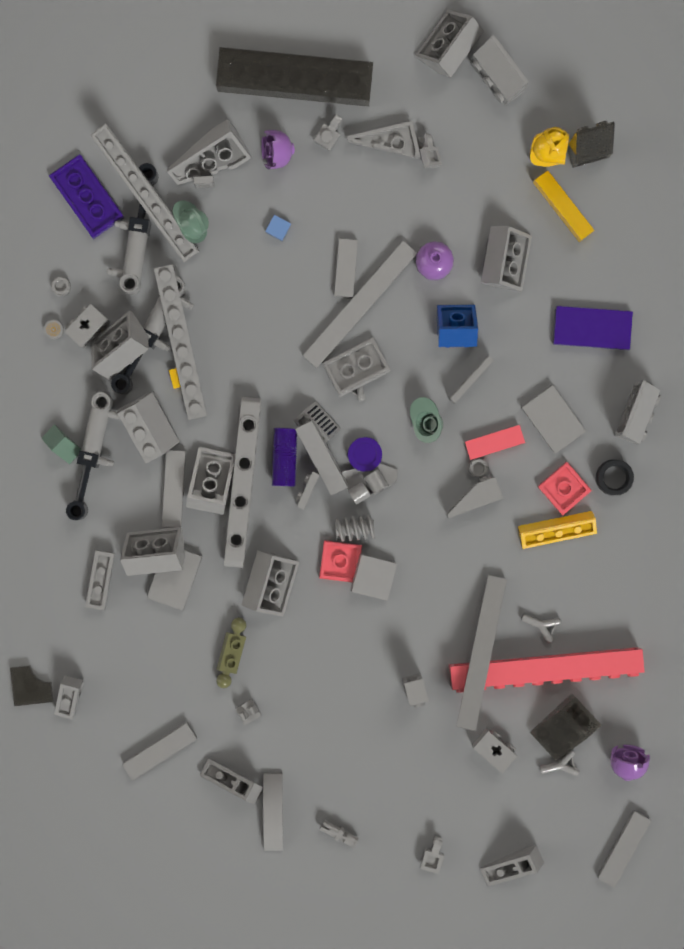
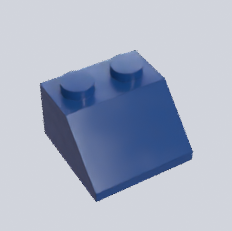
(457, 326)

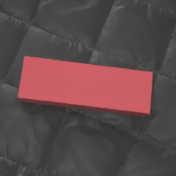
(494, 442)

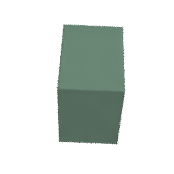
(61, 444)

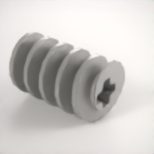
(354, 528)

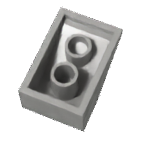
(210, 480)

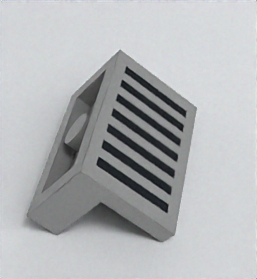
(323, 421)

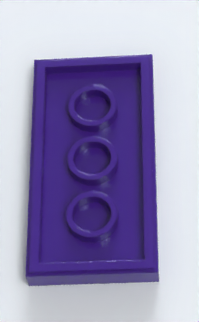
(86, 196)
(592, 328)

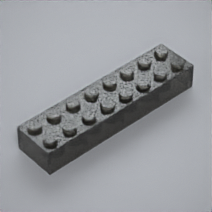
(294, 76)

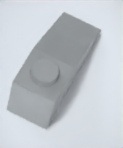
(480, 494)
(231, 781)
(516, 865)

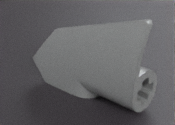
(368, 483)

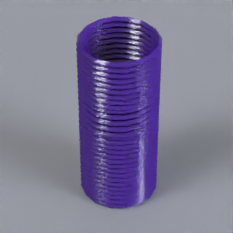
(283, 460)

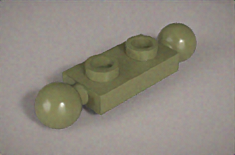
(231, 653)

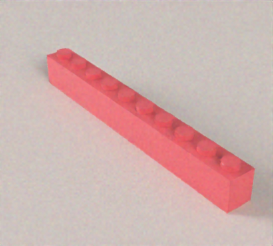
(555, 668)

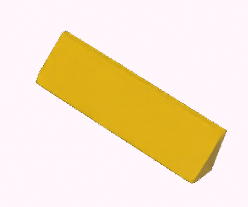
(563, 206)
(557, 529)

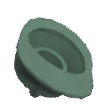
(191, 221)
(426, 420)

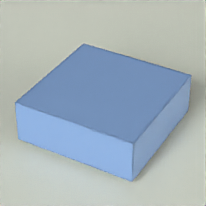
(278, 228)

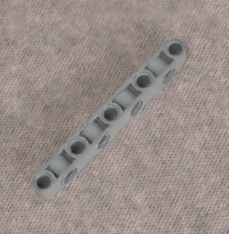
(242, 482)

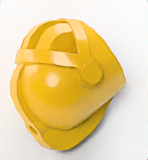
(549, 147)

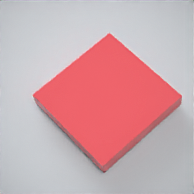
(564, 488)
(339, 561)

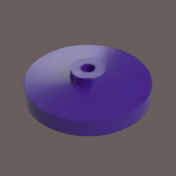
(364, 454)

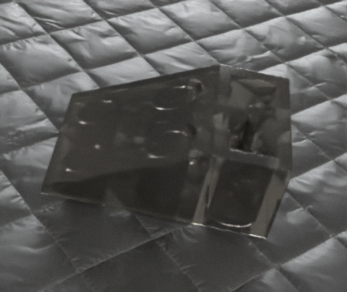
(591, 144)
(565, 727)

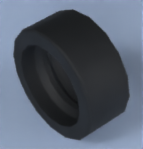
(600, 477)

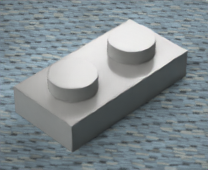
(303, 497)

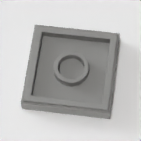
(373, 577)

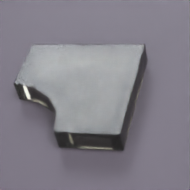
(28, 688)

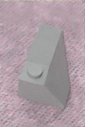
(213, 152)

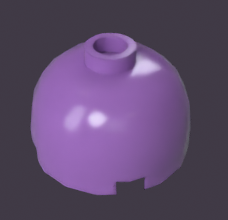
(276, 149)
(434, 260)
(629, 762)

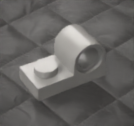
(68, 696)

